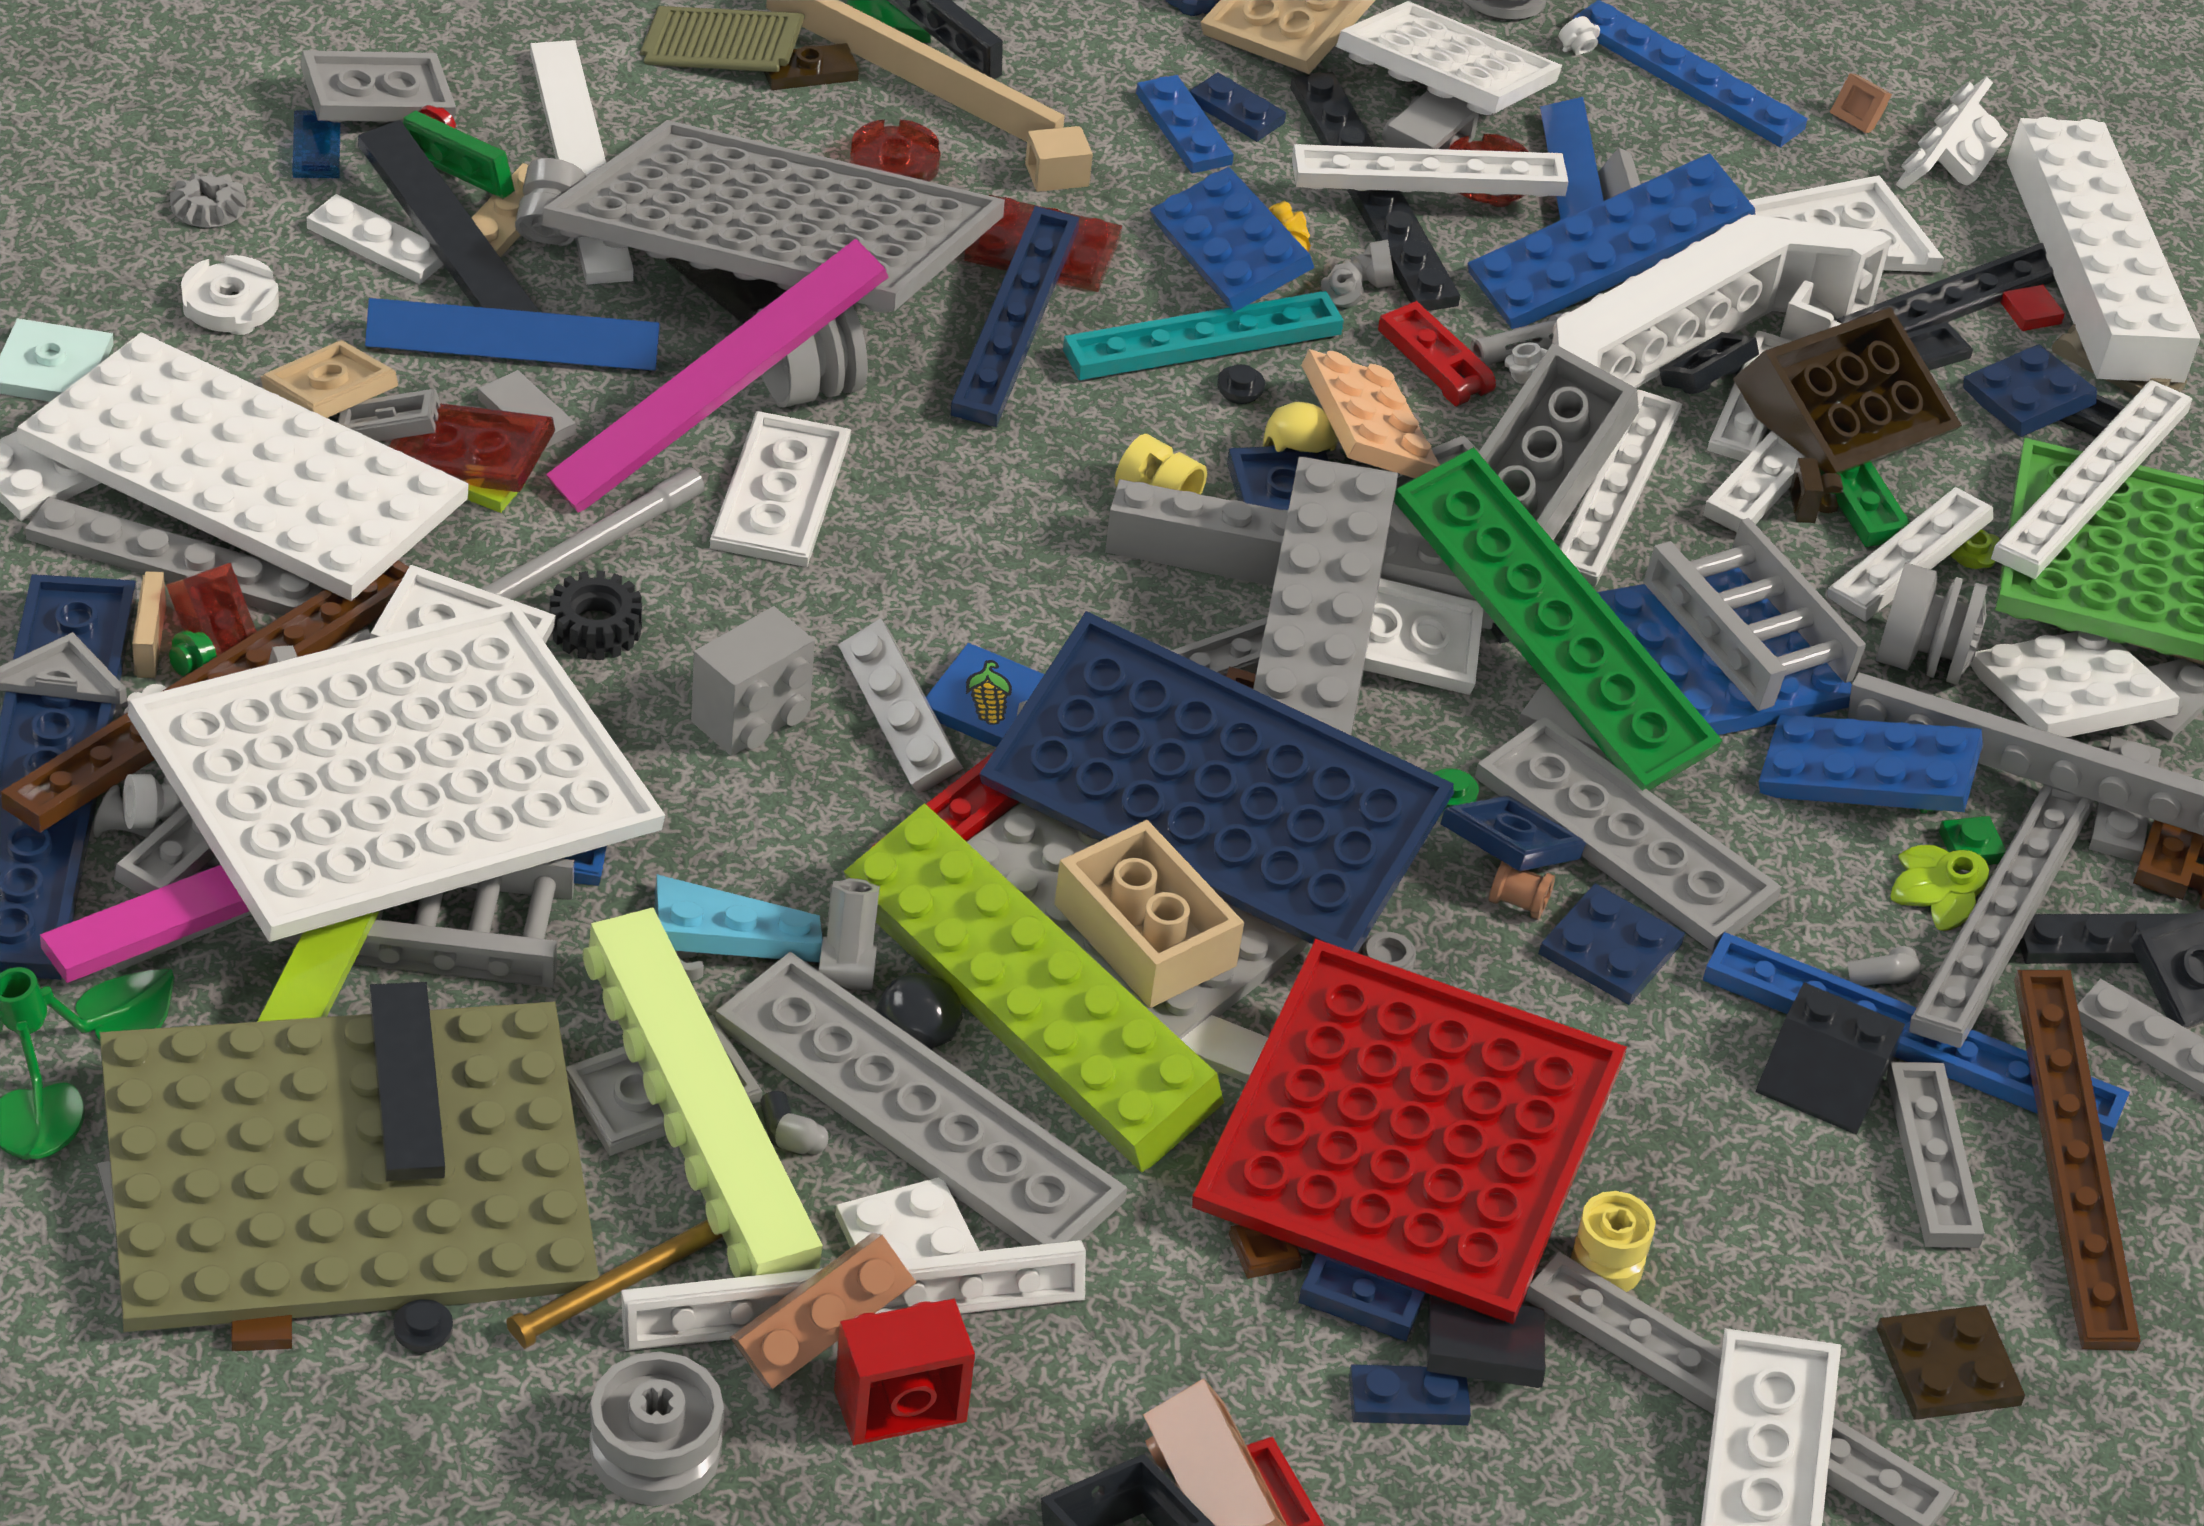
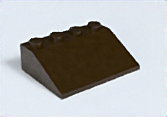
(1848, 393)

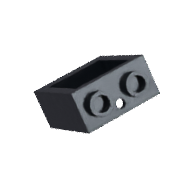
(1122, 1494)

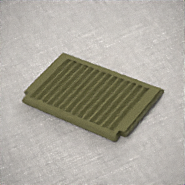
(721, 38)

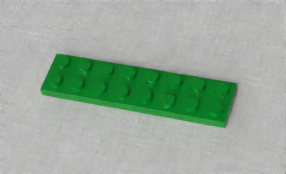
(1557, 620)

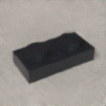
(1708, 362)

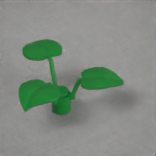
(49, 1118)

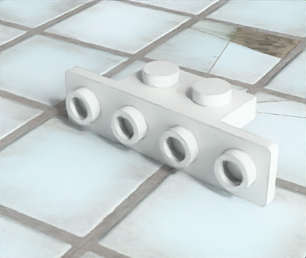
(1961, 140)

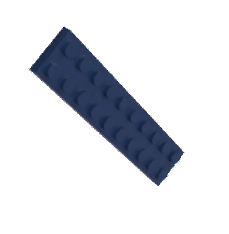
(46, 868)

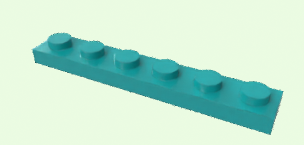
(1202, 335)

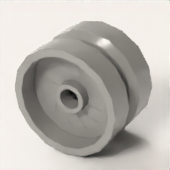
(656, 1428)

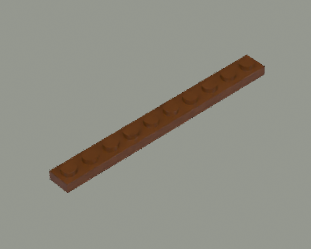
(119, 749)

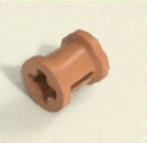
(1522, 889)

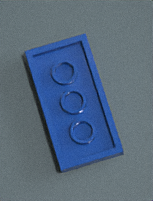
(1231, 239)
(1871, 763)

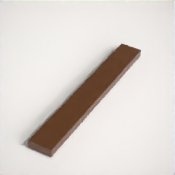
(2076, 1161)

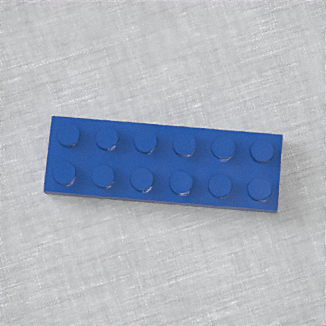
(1608, 242)

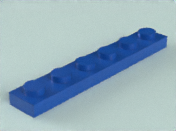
(1694, 75)

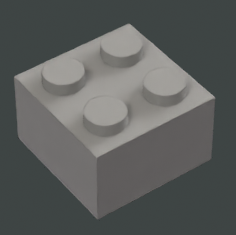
(752, 681)

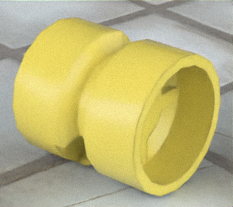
(1157, 465)
(1615, 1237)

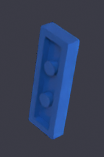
(1184, 124)

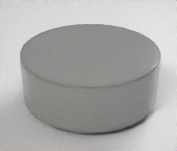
(1391, 949)

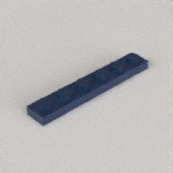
(1015, 317)

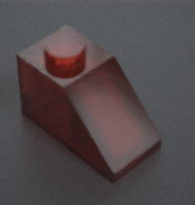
(213, 605)

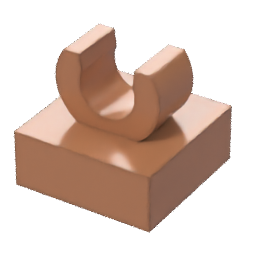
(1860, 103)

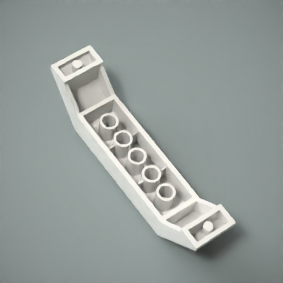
(1722, 288)

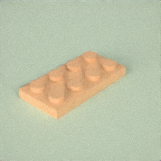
(1369, 414)

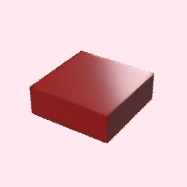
(2032, 308)

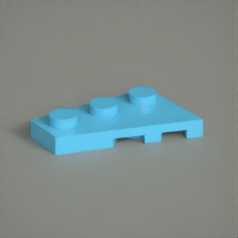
(732, 924)

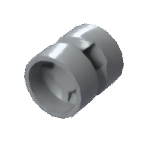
(543, 183)

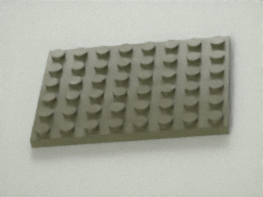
(263, 1187)

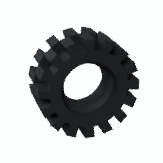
(598, 595)

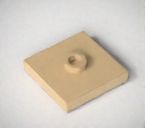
(331, 379)

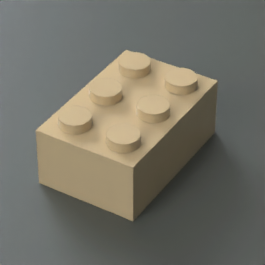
(1148, 913)

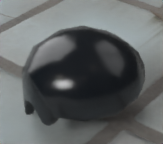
(922, 1008)

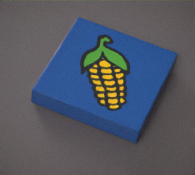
(982, 693)

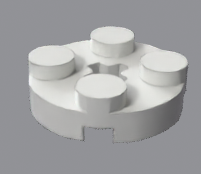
(209, 301)

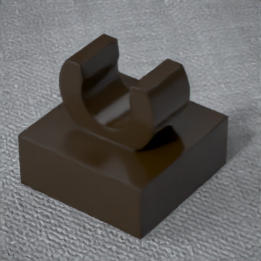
(1811, 490)

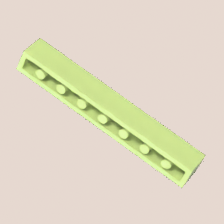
(700, 1098)

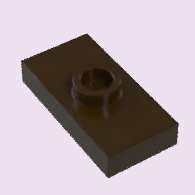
(815, 67)

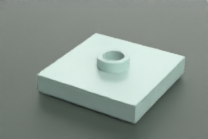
(48, 358)

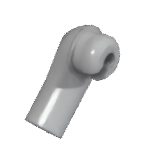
(1895, 968)

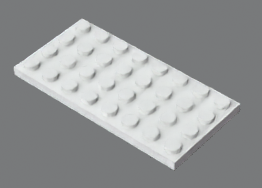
(244, 465)

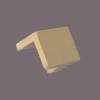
(1058, 158)

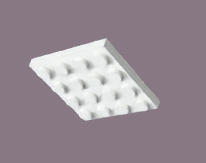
(1448, 57)

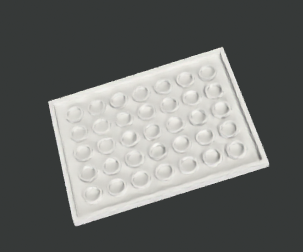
(393, 769)

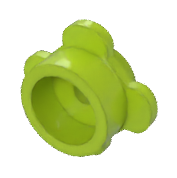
(1977, 551)

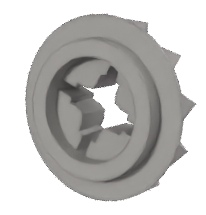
(202, 211)

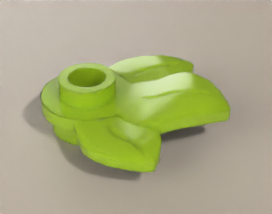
(1933, 882)

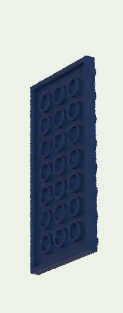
(1242, 786)

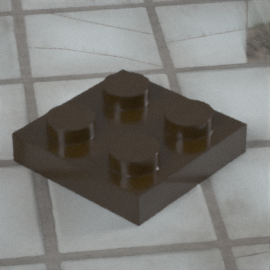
(1950, 1362)

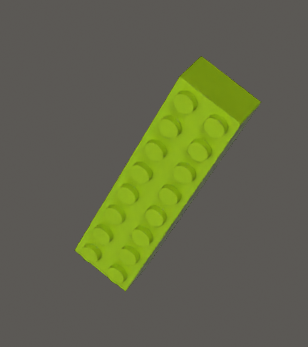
(1038, 990)

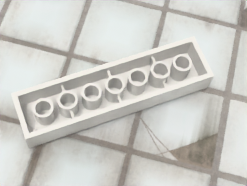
(2102, 251)

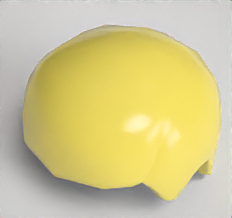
(1300, 428)

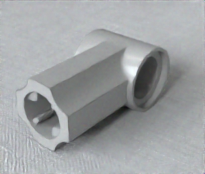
(849, 948)

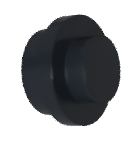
(1240, 384)
(423, 1325)

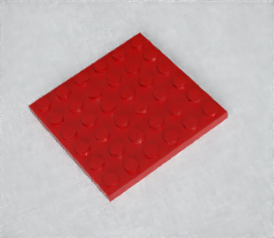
(1411, 1130)

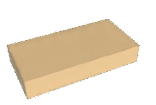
(149, 624)

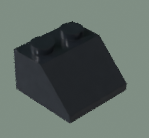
(1830, 1058)

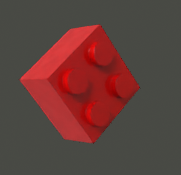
(903, 1371)

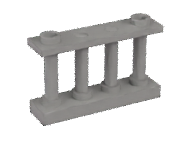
(1739, 646)
(476, 951)

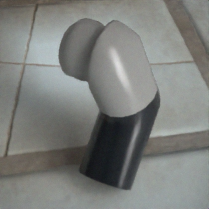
(790, 1130)

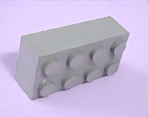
(1559, 434)

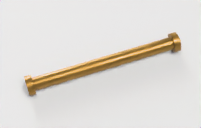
(584, 1297)

